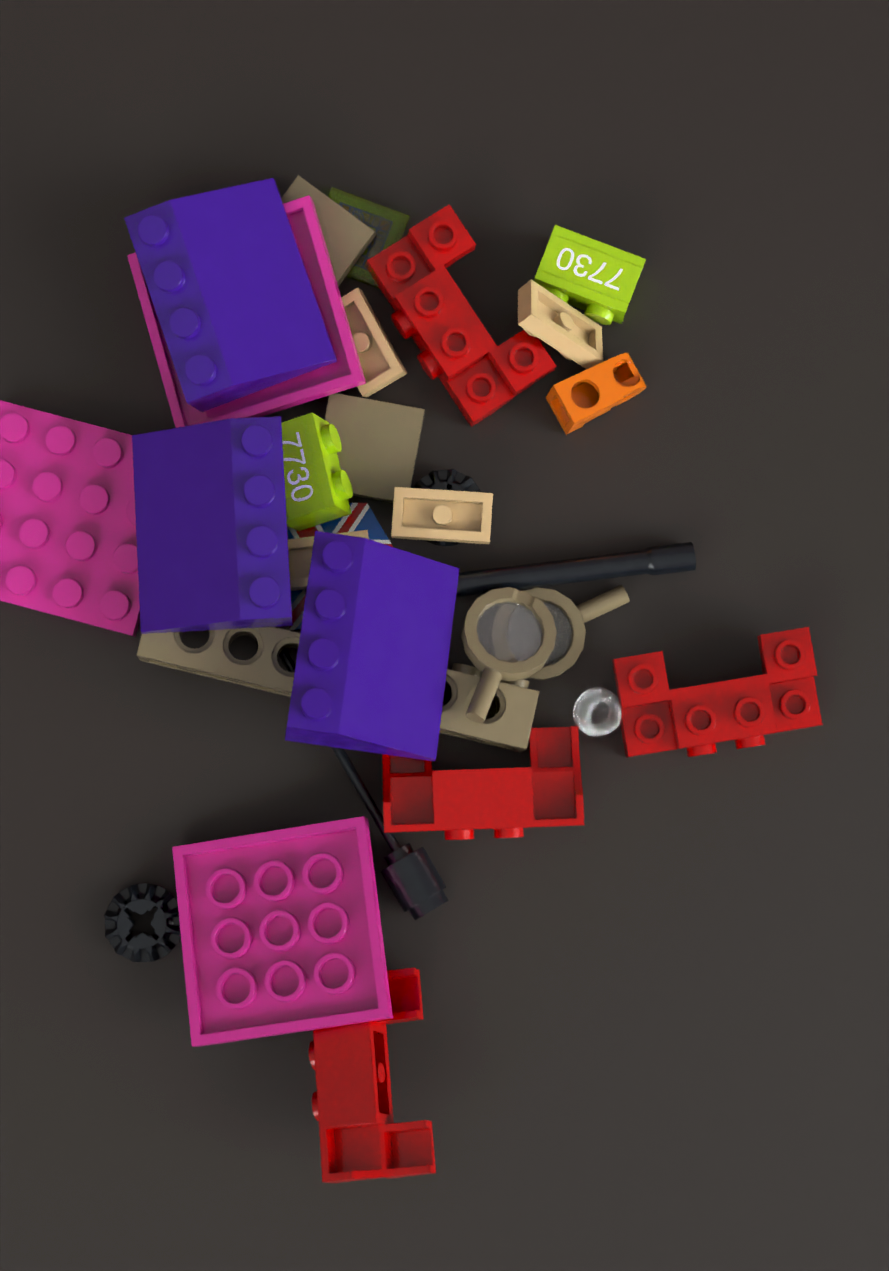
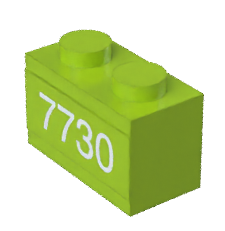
(589, 275)
(312, 473)

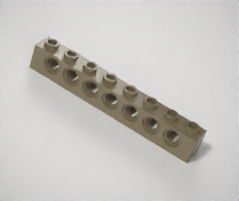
(507, 729)

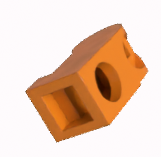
(594, 391)

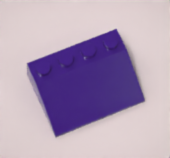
(230, 292)
(212, 526)
(372, 649)

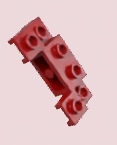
(445, 325)
(718, 711)
(491, 798)
(356, 1096)

